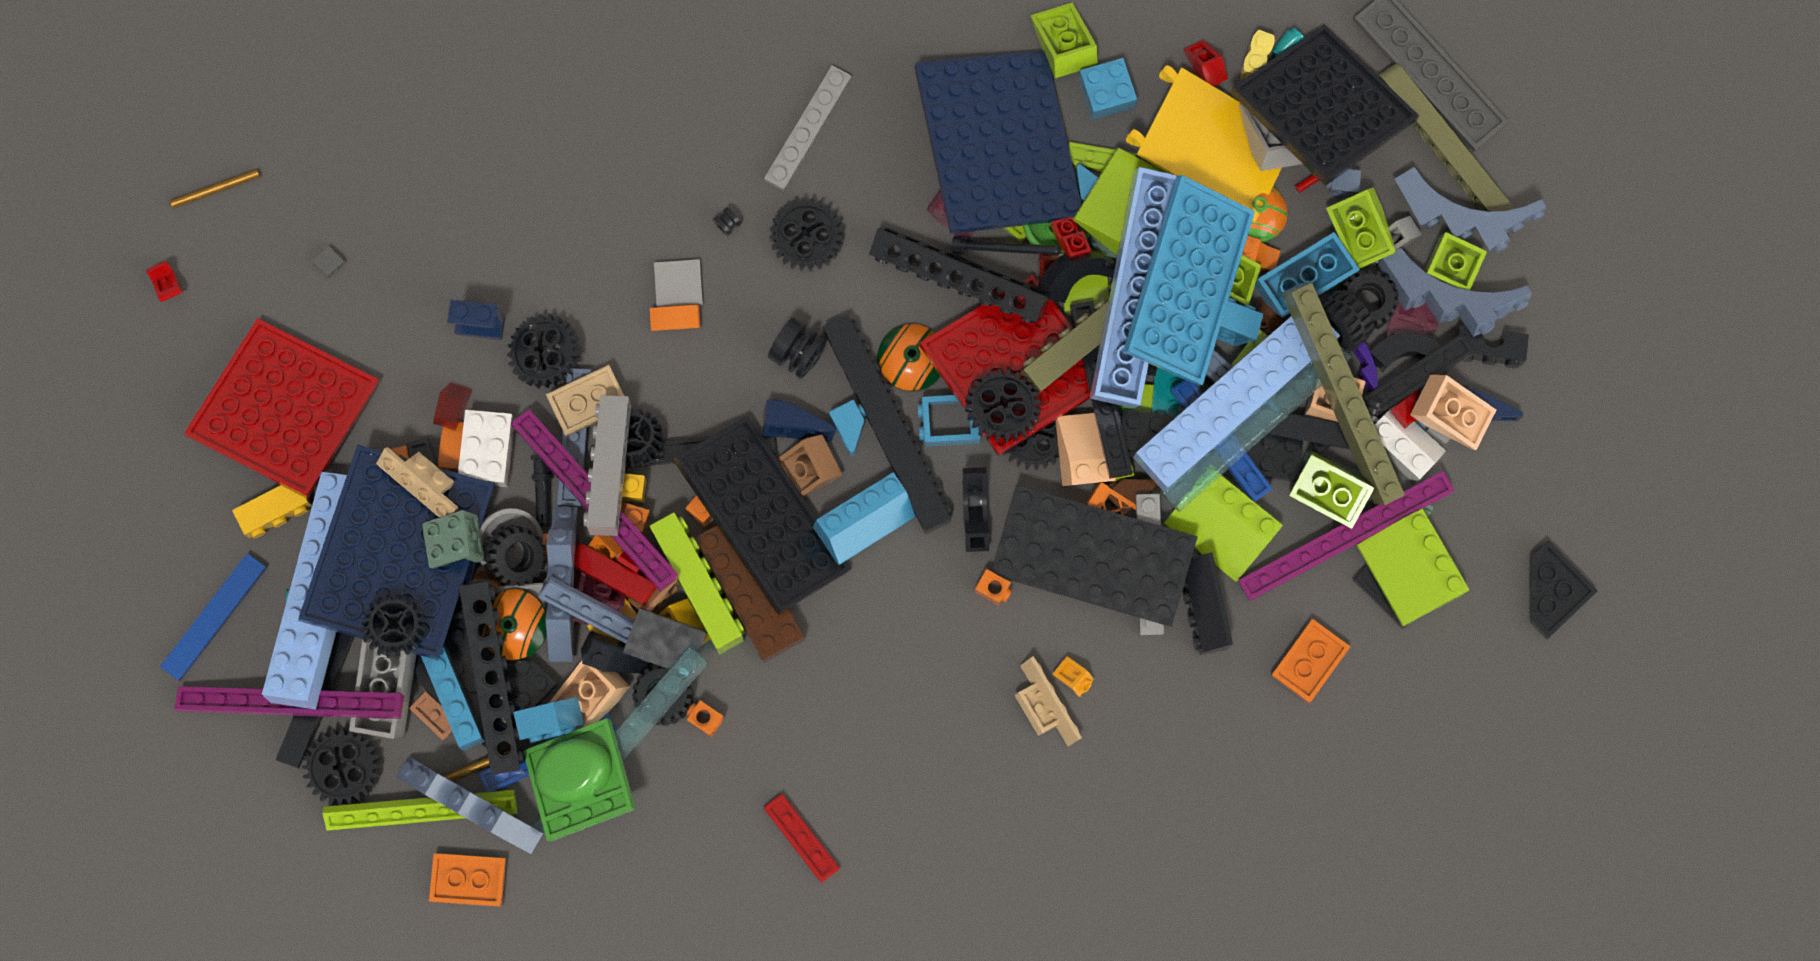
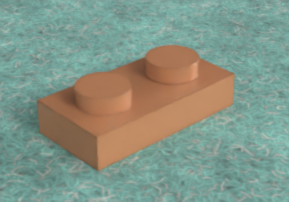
(432, 715)

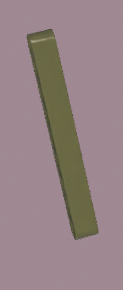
(1446, 144)

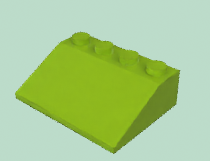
(1106, 204)
(1227, 526)
(1412, 567)

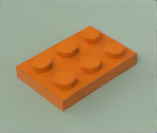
(1310, 661)
(467, 880)

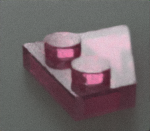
(1414, 320)

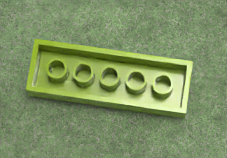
(697, 584)

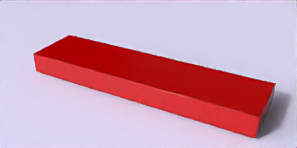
(613, 574)
(801, 838)

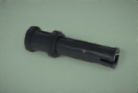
(541, 478)

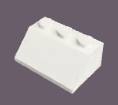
(1409, 448)

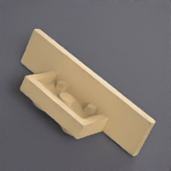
(420, 479)
(1043, 705)

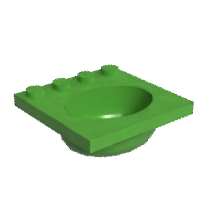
(579, 780)

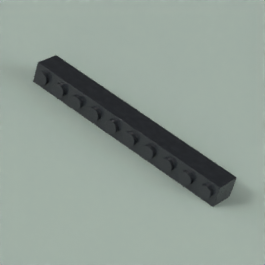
(886, 423)

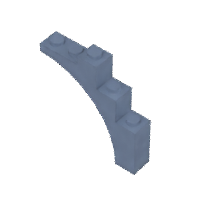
(1462, 221)
(1447, 302)
(561, 566)
(469, 805)

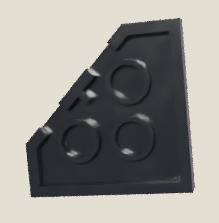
(1555, 589)

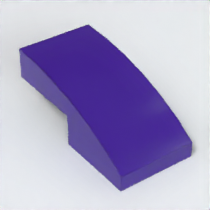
(1369, 371)

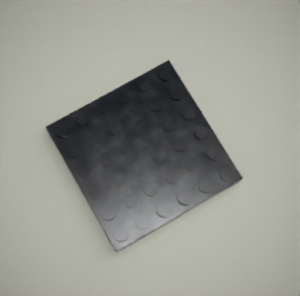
(1324, 104)

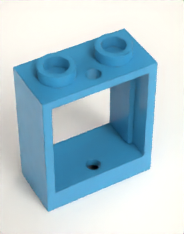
(924, 431)

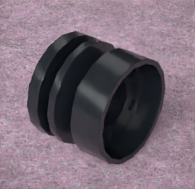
(797, 348)

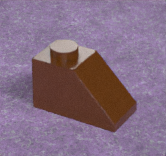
(1129, 488)

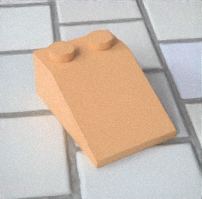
(1453, 411)
(1080, 450)
(596, 691)

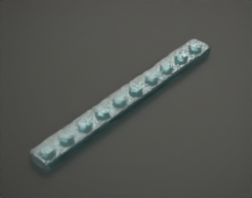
(1244, 437)
(657, 703)

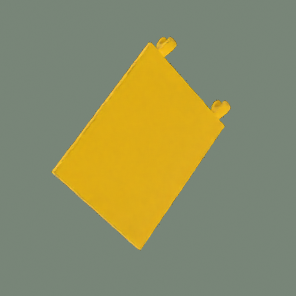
(1203, 139)

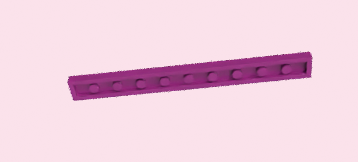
(577, 482)
(1345, 537)
(253, 702)

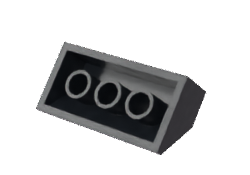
(1206, 606)

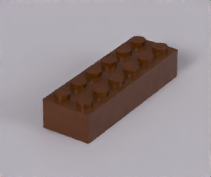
(766, 629)

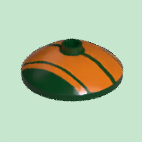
(900, 369)
(527, 620)

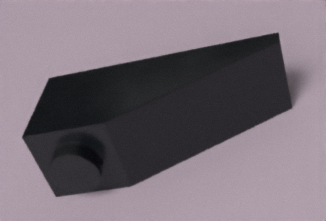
(608, 655)

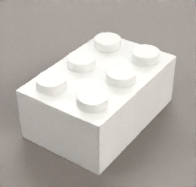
(487, 446)

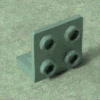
(453, 539)

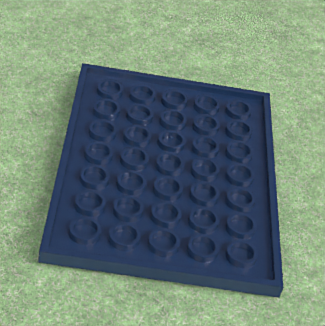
(997, 141)
(380, 550)

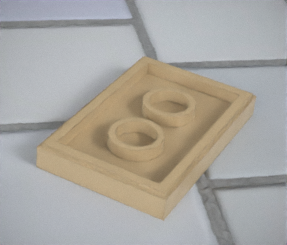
(577, 401)

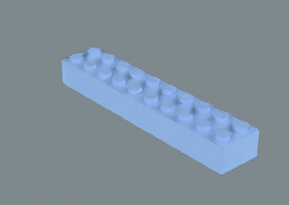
(1118, 375)
(1224, 406)
(302, 648)

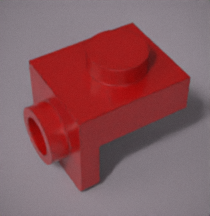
(164, 281)

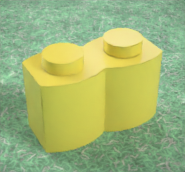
(1258, 53)

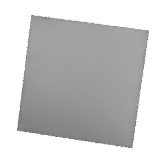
(678, 283)

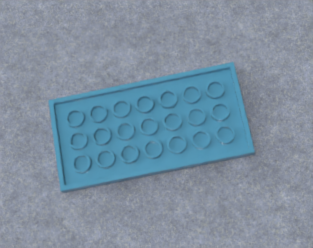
(1189, 280)

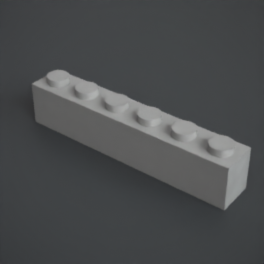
(608, 465)

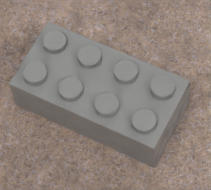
(384, 676)

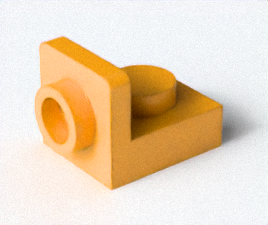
(1073, 676)

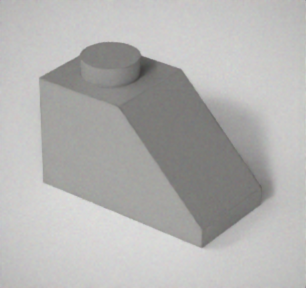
(1403, 233)

